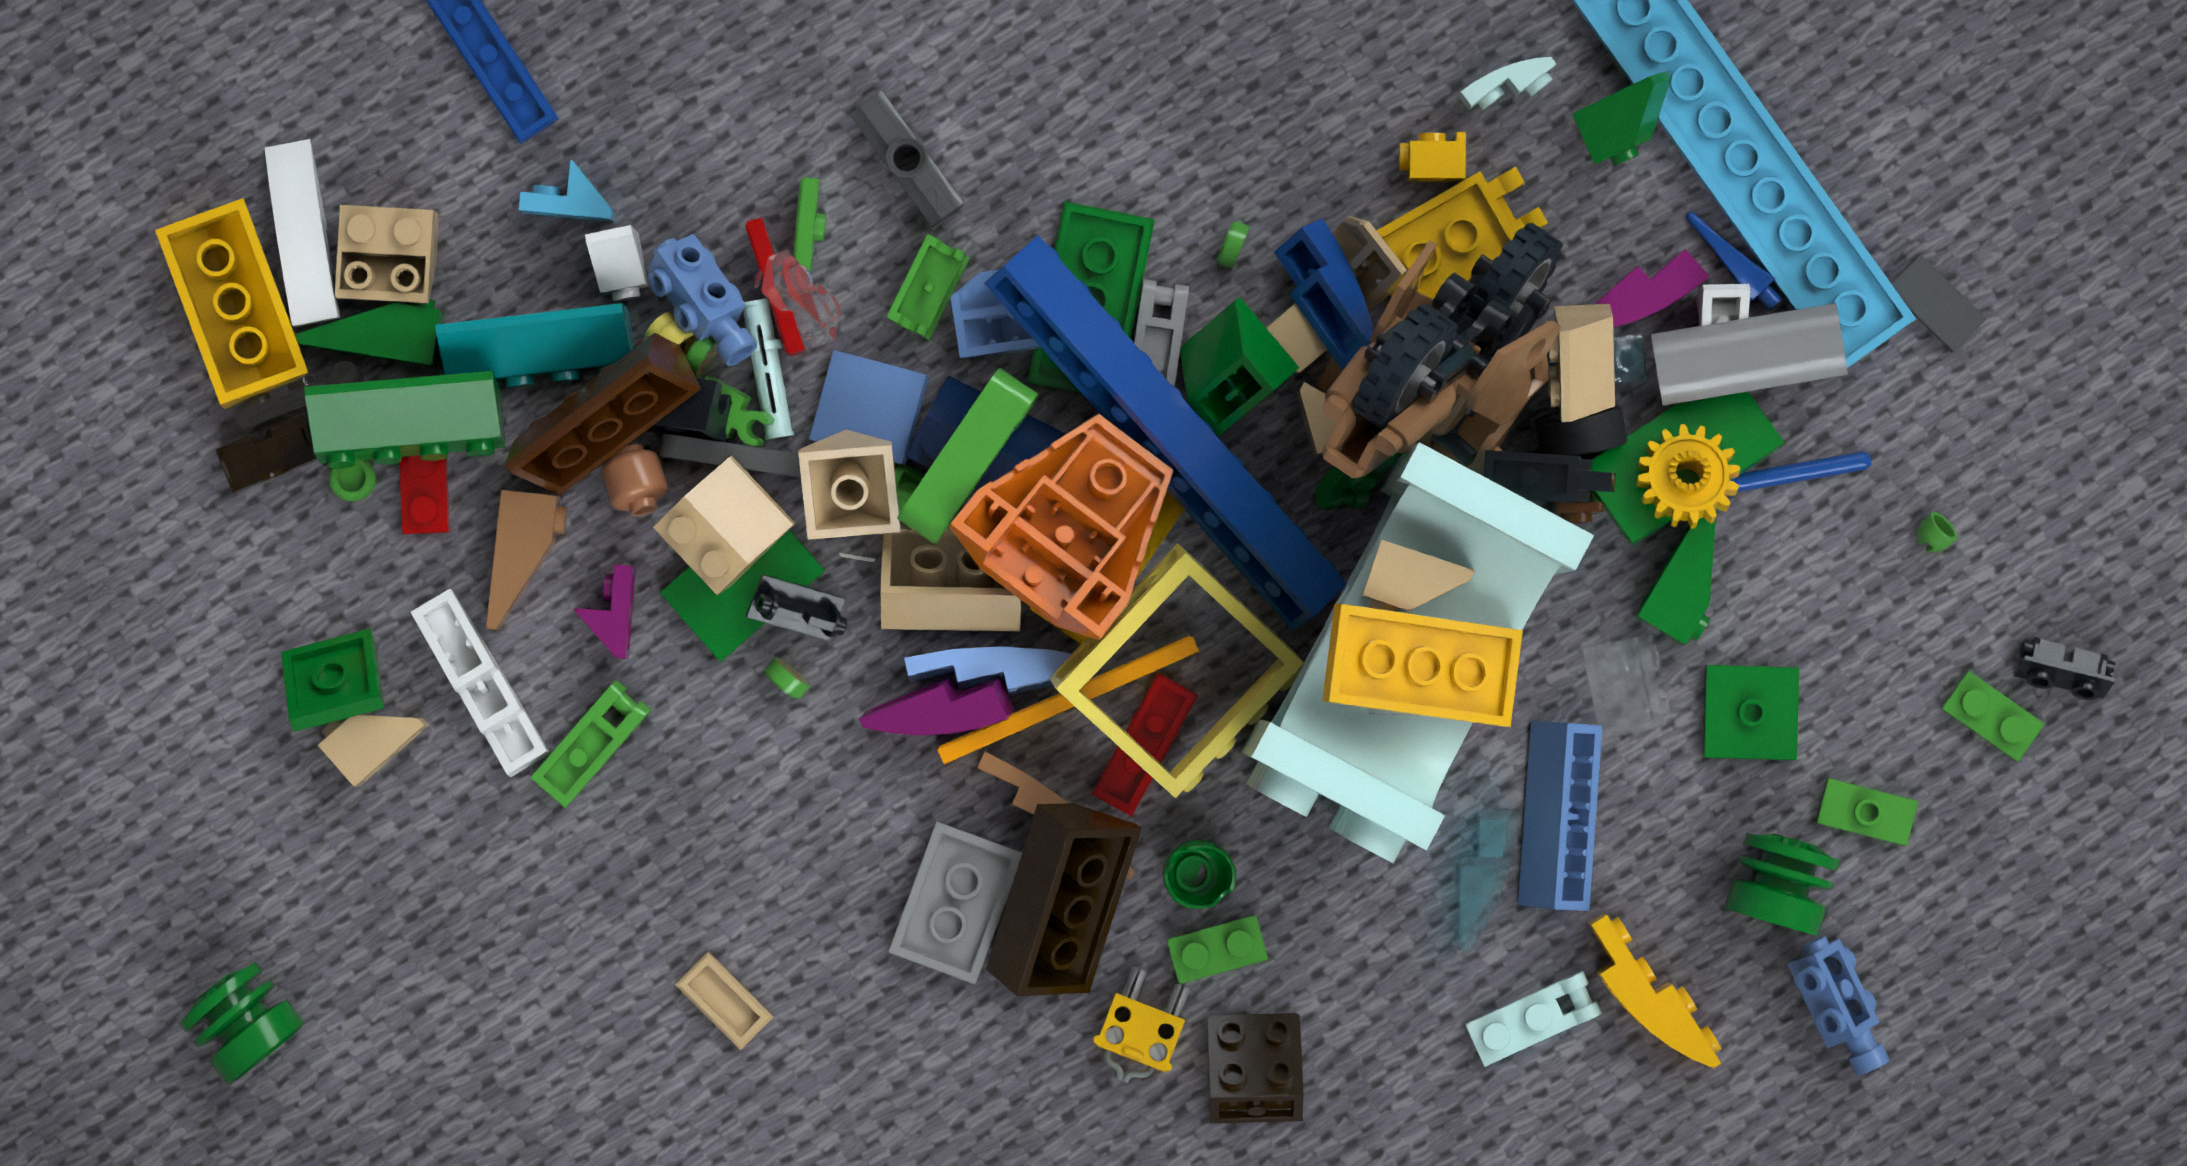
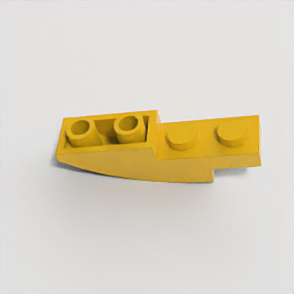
(1660, 1011)

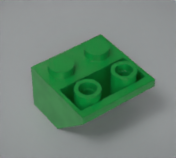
(1232, 366)

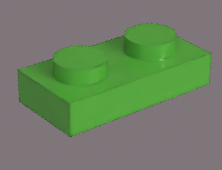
(1992, 716)
(1217, 949)

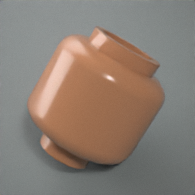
(634, 480)

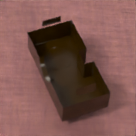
(254, 462)

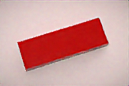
(785, 319)
(1155, 730)

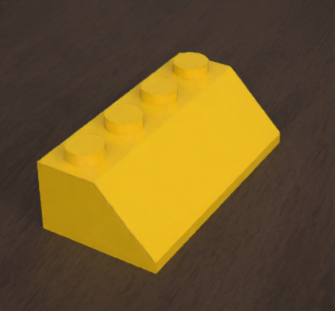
(232, 303)

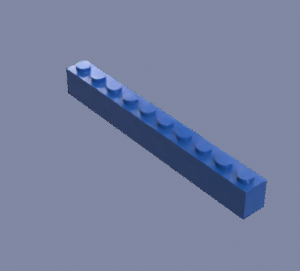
(1151, 411)

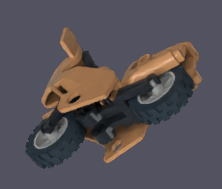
(1447, 365)

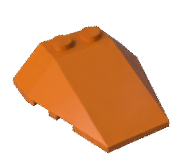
(1069, 525)

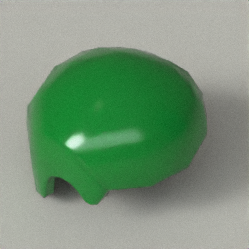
(1182, 870)

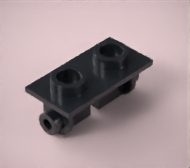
(797, 608)
(2044, 666)

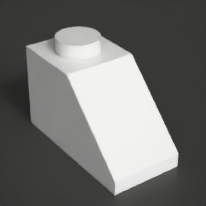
(618, 262)

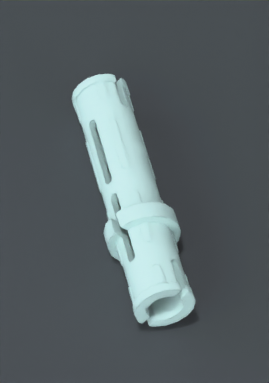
(757, 314)

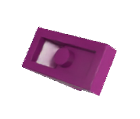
(614, 626)

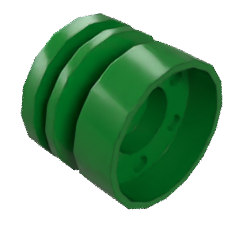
(1782, 883)
(241, 1022)

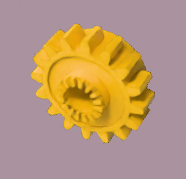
(1679, 499)

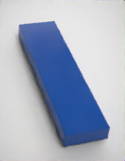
(496, 66)

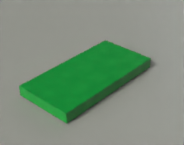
(1110, 257)
(1731, 416)

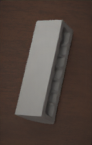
(1749, 354)

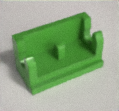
(928, 287)

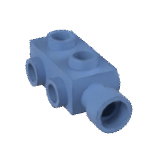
(701, 296)
(1832, 998)

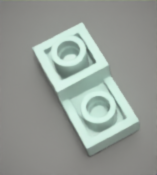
(1520, 76)

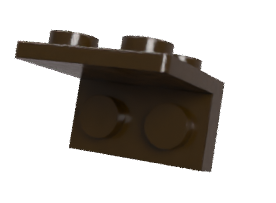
(1255, 1068)

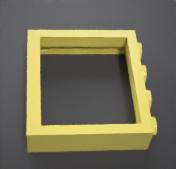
(1142, 604)

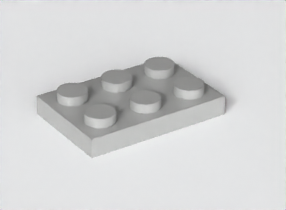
(955, 902)

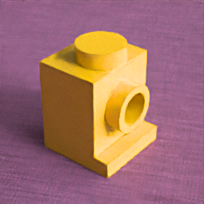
(1434, 158)

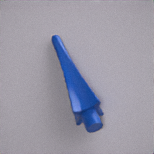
(1738, 265)

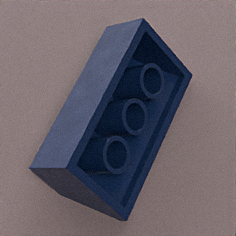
(947, 414)

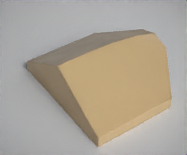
(1370, 258)

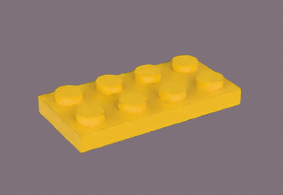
(1422, 665)

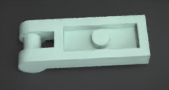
(1531, 1019)

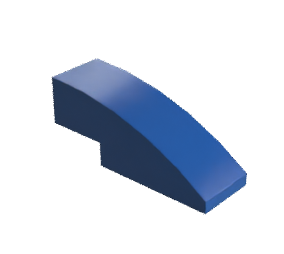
(1327, 290)

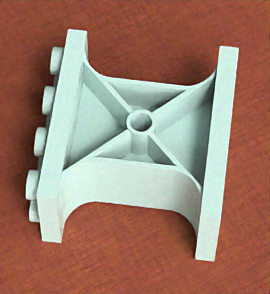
(1392, 765)

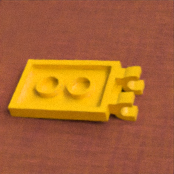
(1463, 224)

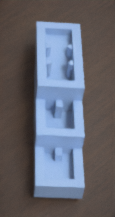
(1019, 667)

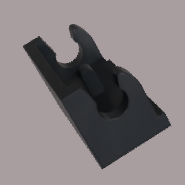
(700, 416)

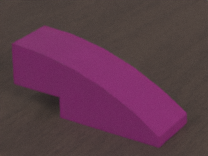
(1640, 296)
(941, 709)

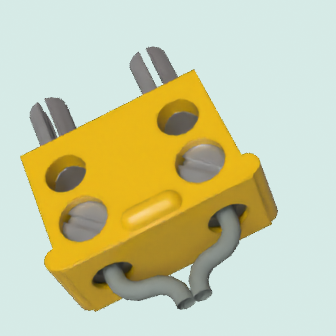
(1139, 1036)

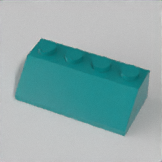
(537, 344)

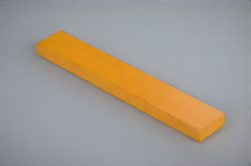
(1058, 703)

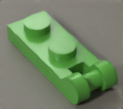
(589, 745)

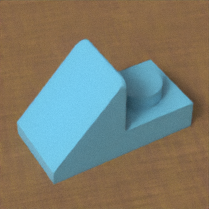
(581, 201)

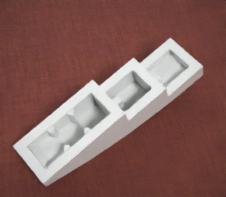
(301, 233)
(480, 682)

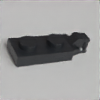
(1546, 476)

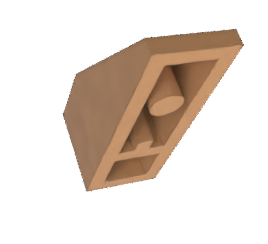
(523, 540)

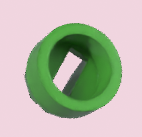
(1936, 532)

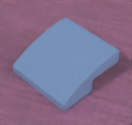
(870, 401)

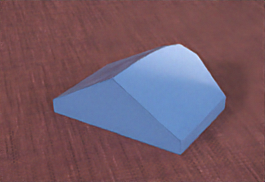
(985, 324)

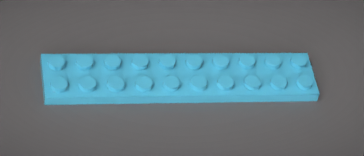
(1751, 167)

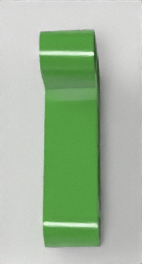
(967, 455)

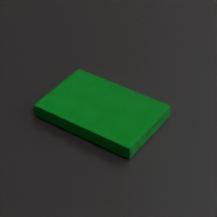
(721, 617)

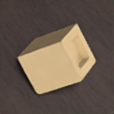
(1297, 337)

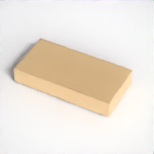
(724, 1000)

